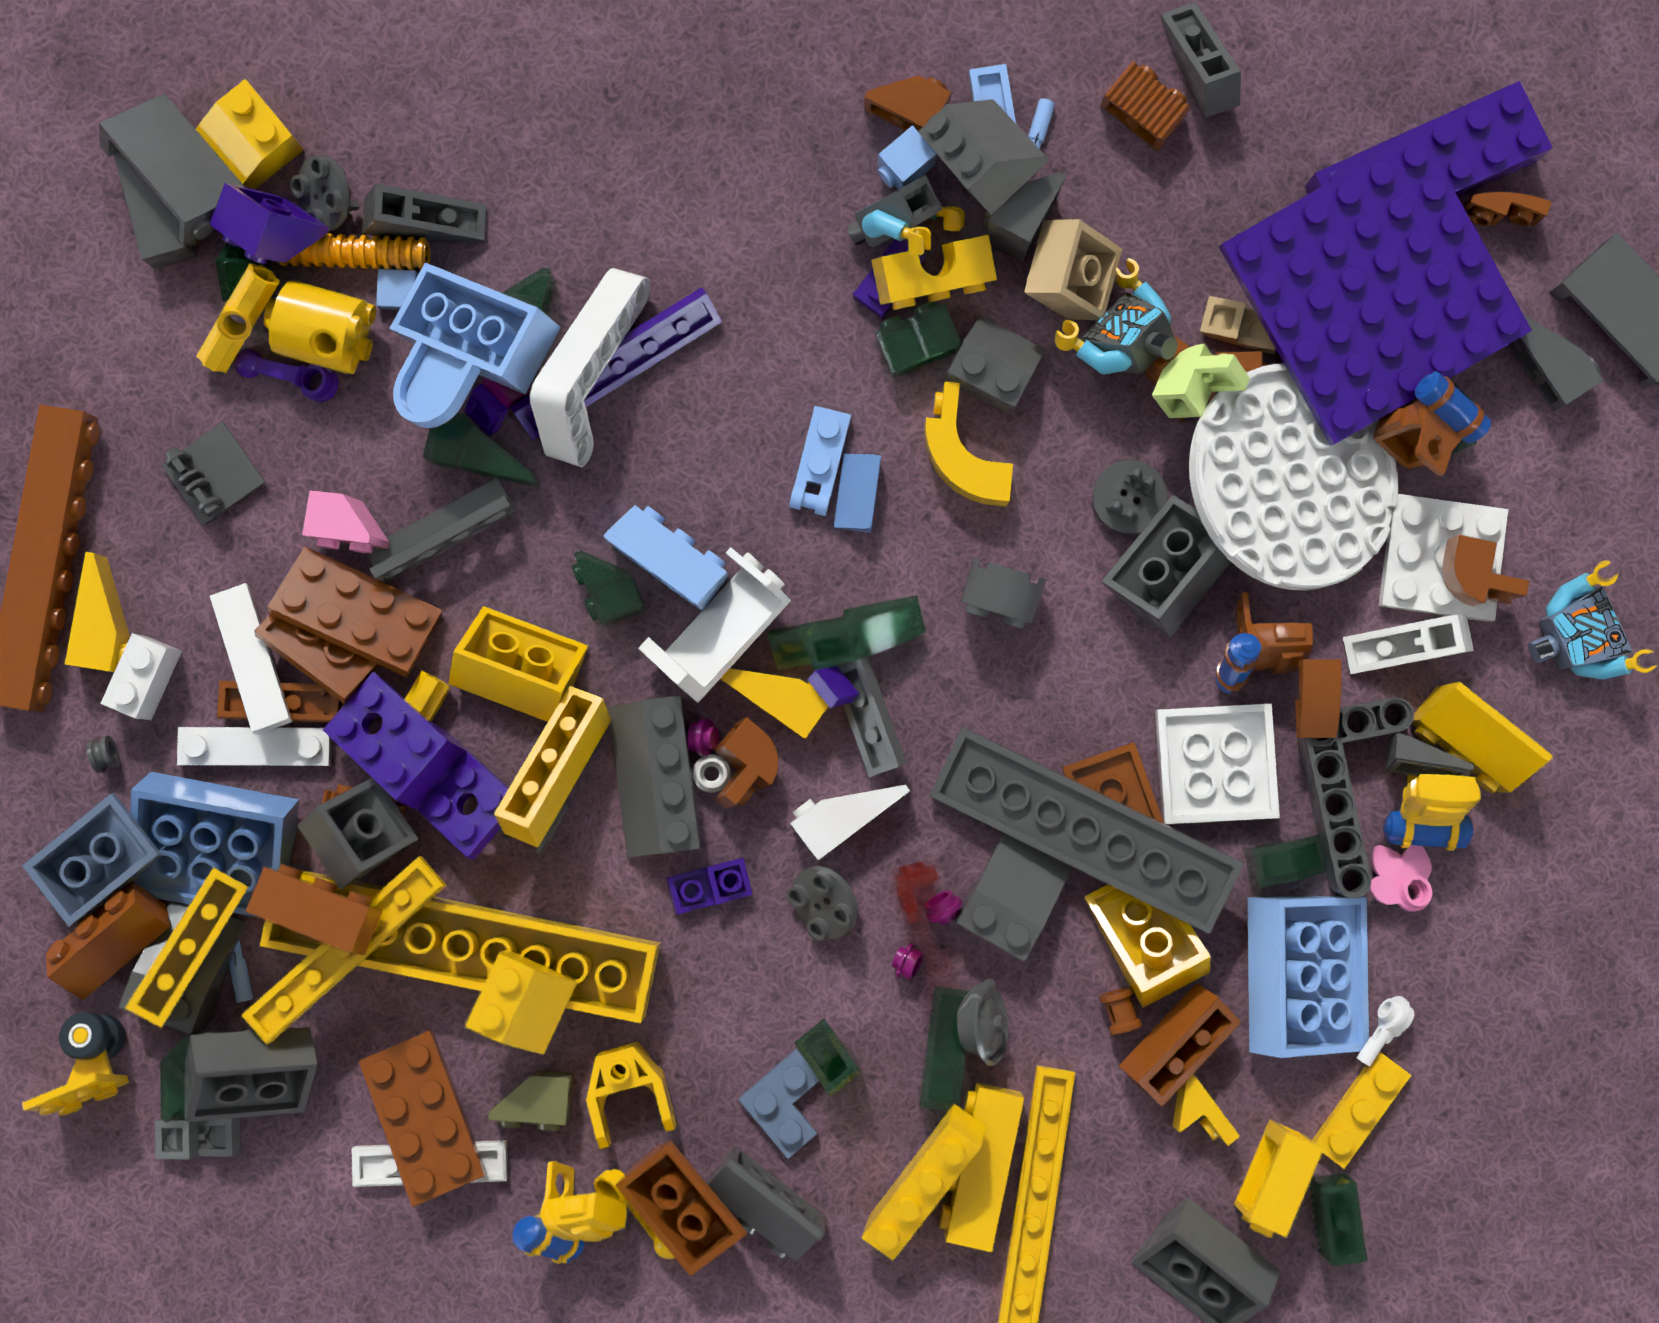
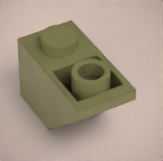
(539, 1099)

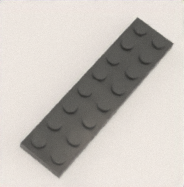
(1087, 830)

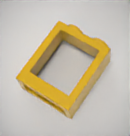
(1277, 1179)

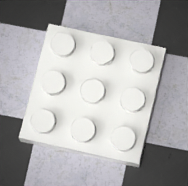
(1417, 548)
(1217, 763)

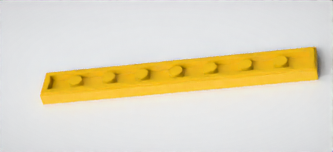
(1036, 1195)

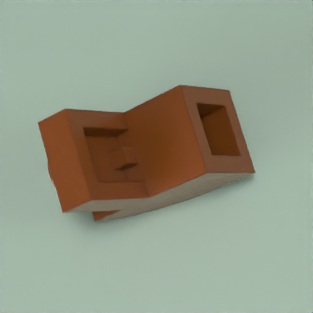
(1469, 573)
(754, 758)

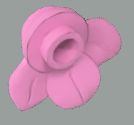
(1398, 872)

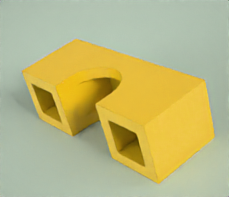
(966, 265)

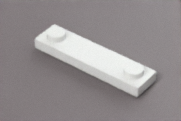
(245, 748)

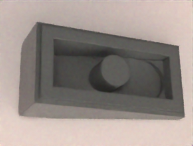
(1414, 758)

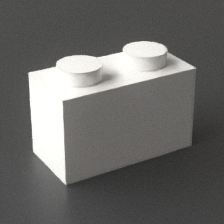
(141, 677)

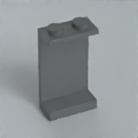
(171, 161)
(1622, 299)

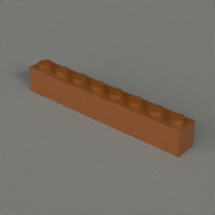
(43, 554)

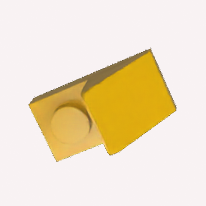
(1195, 1102)

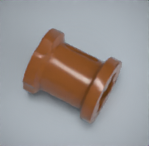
(1120, 1010)

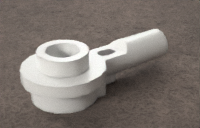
(1393, 1018)

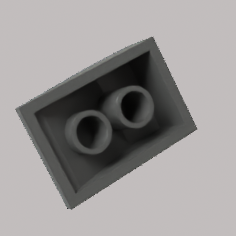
(1013, 896)
(200, 996)

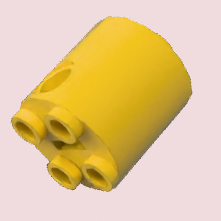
(320, 326)

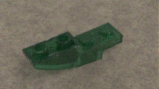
(849, 637)

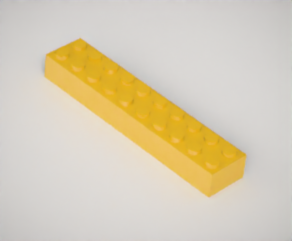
(462, 940)

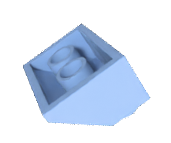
(668, 555)

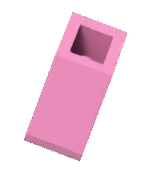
(342, 520)

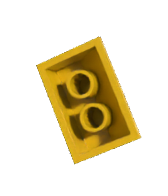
(516, 663)
(1479, 735)

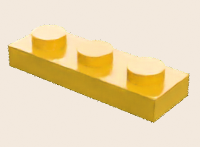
(1360, 1109)

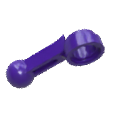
(250, 364)

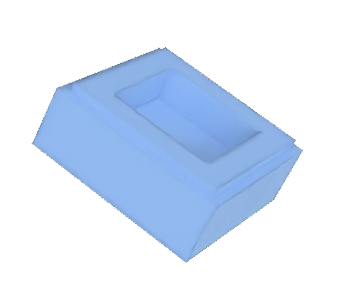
(393, 287)

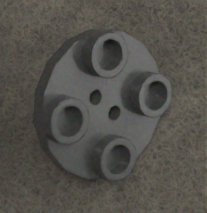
(323, 191)
(1119, 511)
(823, 902)

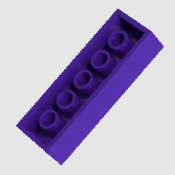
(1470, 143)

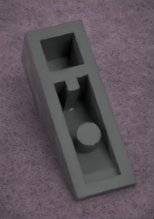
(1203, 59)
(420, 214)
(152, 221)
(1555, 365)

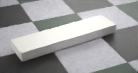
(250, 659)
(376, 1166)

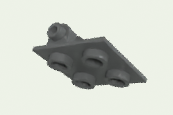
(212, 473)

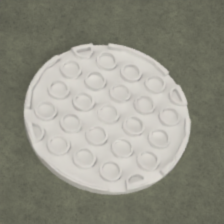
(1281, 494)

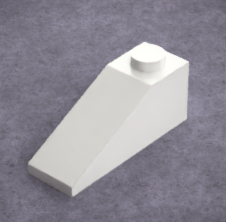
(1408, 643)
(837, 818)

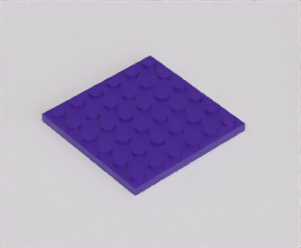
(1374, 287)

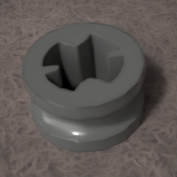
(103, 754)

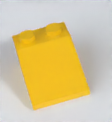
(248, 136)
(1148, 944)

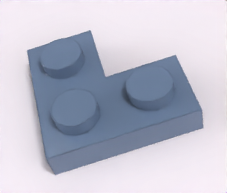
(773, 1105)

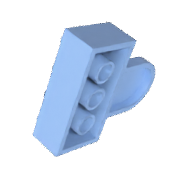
(461, 334)

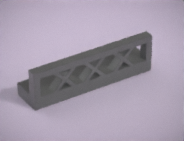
(441, 530)

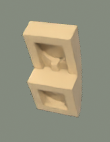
(1235, 324)

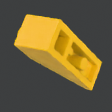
(98, 621)
(782, 697)

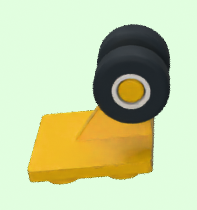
(92, 1042)

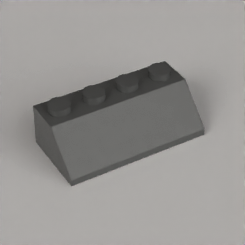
(655, 776)

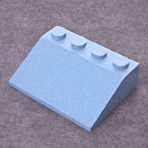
(1307, 975)

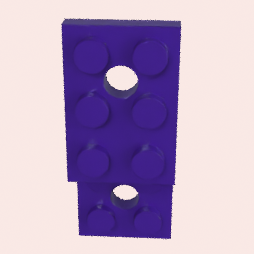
(419, 764)

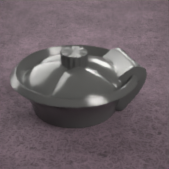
(983, 1022)

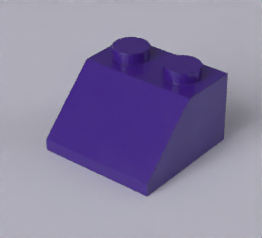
(264, 224)

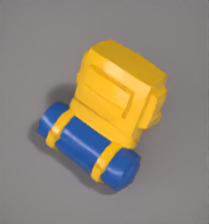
(1434, 812)
(568, 1220)

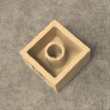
(1073, 269)

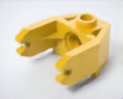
(607, 1080)

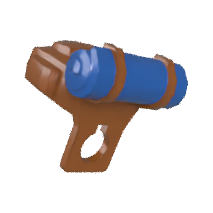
(1431, 425)
(1261, 648)

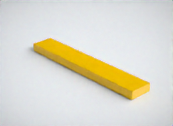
(329, 964)

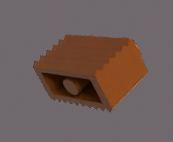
(1146, 105)

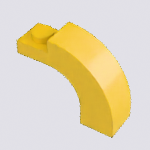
(963, 472)

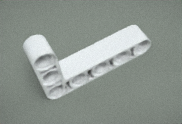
(578, 362)

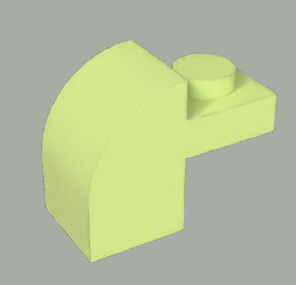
(1192, 376)

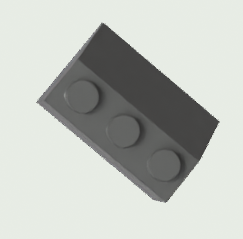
(983, 150)
(1168, 567)
(245, 1077)
(766, 1205)
(1206, 1266)

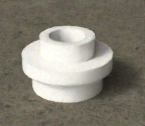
(711, 761)

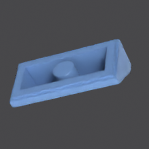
(857, 492)

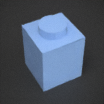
(905, 159)

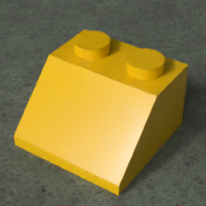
(521, 1003)

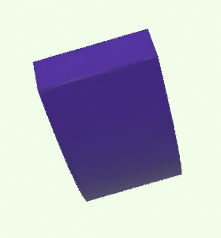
(709, 886)

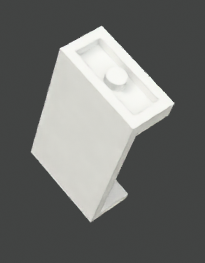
(722, 628)

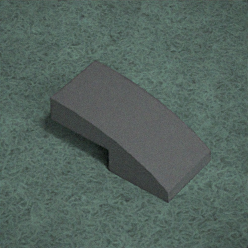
(198, 1138)

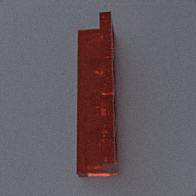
(910, 877)

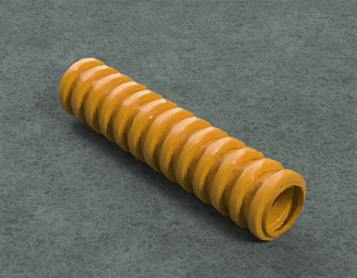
(364, 252)

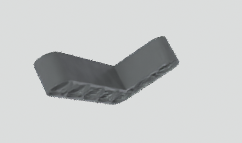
(1339, 784)

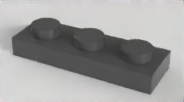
(871, 720)

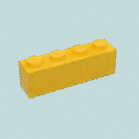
(553, 766)
(186, 947)
(924, 1182)
(981, 1186)

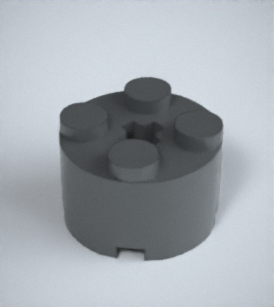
(1002, 592)

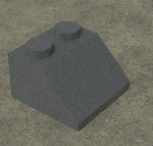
(1020, 218)
(995, 364)
(357, 832)

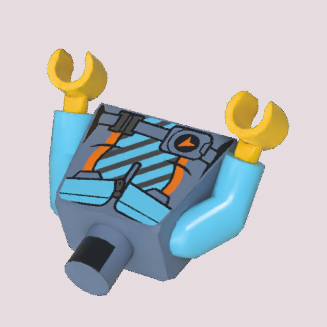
(1585, 631)

